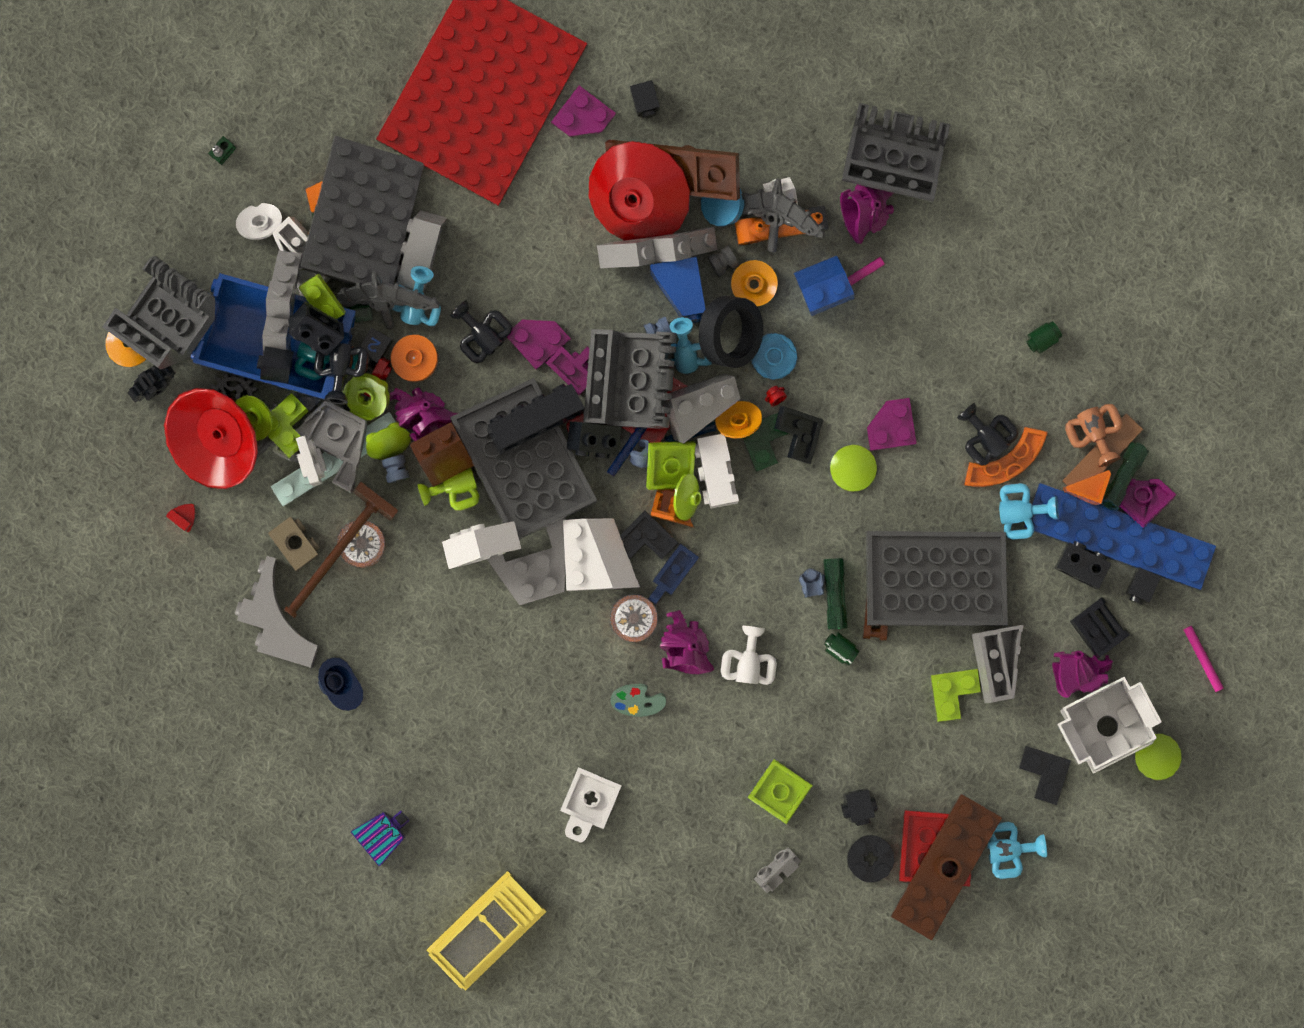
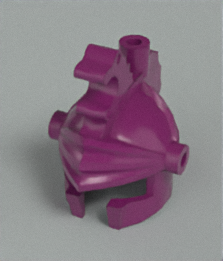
(865, 211)
(421, 412)
(685, 646)
(1079, 672)

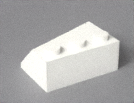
(596, 556)

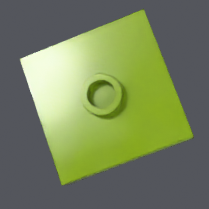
(668, 463)
(780, 791)

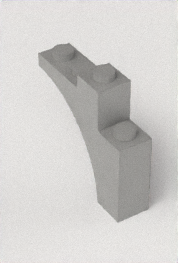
(657, 249)
(281, 300)
(278, 636)

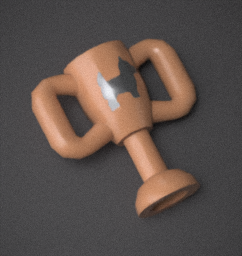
(1096, 431)

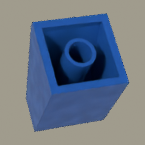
(824, 285)
(681, 286)

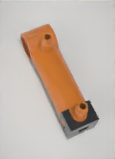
(755, 229)

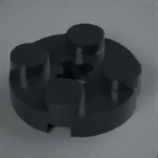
(861, 849)

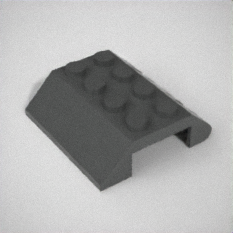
(894, 155)
(165, 318)
(629, 379)

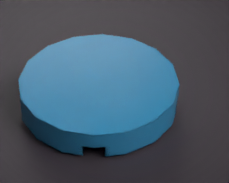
(722, 211)
(779, 360)

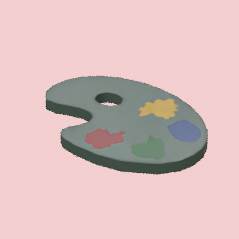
(631, 700)

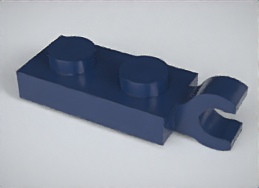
(673, 572)

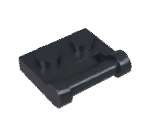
(1093, 630)

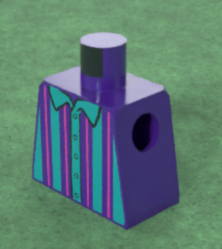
(381, 835)

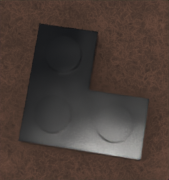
(805, 432)
(649, 532)
(1052, 771)

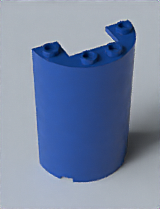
(237, 341)

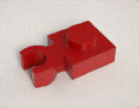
(381, 370)

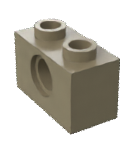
(296, 557)

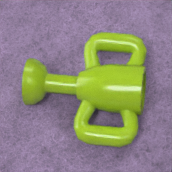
(455, 485)

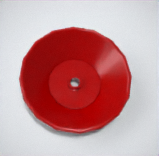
(652, 178)
(199, 448)

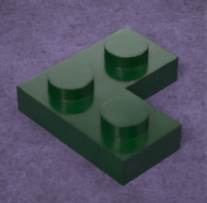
(759, 444)

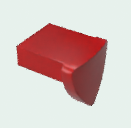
(183, 516)

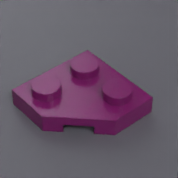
(583, 114)
(538, 340)
(892, 426)
(1146, 501)

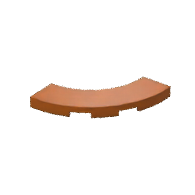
(1011, 464)

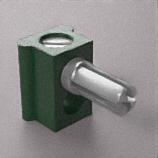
(219, 154)

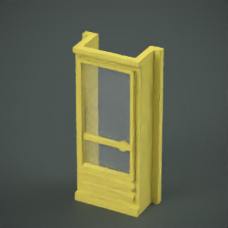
(485, 931)

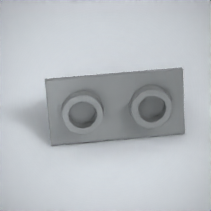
(768, 876)

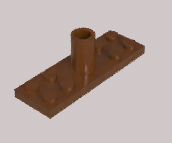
(706, 171)
(959, 841)

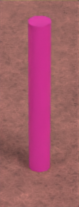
(866, 270)
(1203, 658)

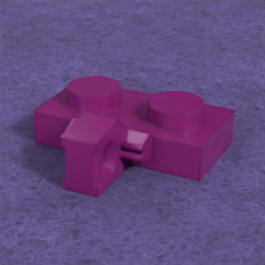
(571, 367)

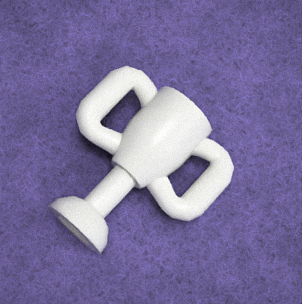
(749, 662)

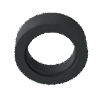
(711, 326)

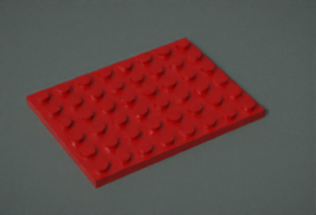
(482, 94)

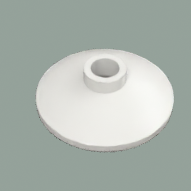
(259, 221)

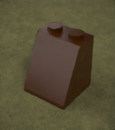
(441, 454)

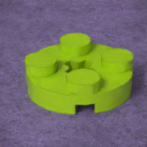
(375, 388)

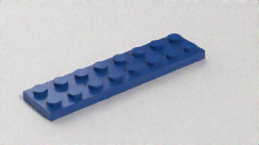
(1123, 539)

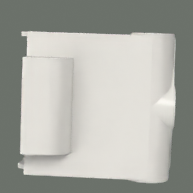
(1127, 707)

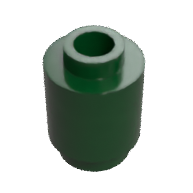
(1044, 337)
(841, 648)

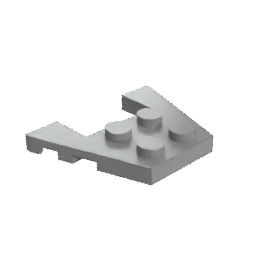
(338, 435)
(535, 574)

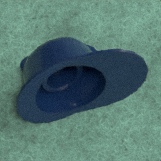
(340, 684)

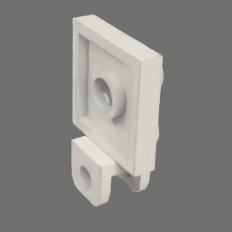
(311, 461)
(582, 813)

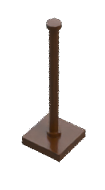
(375, 504)

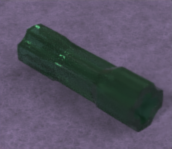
(1131, 462)
(835, 592)

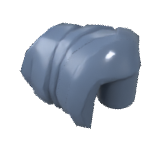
(640, 459)
(812, 583)

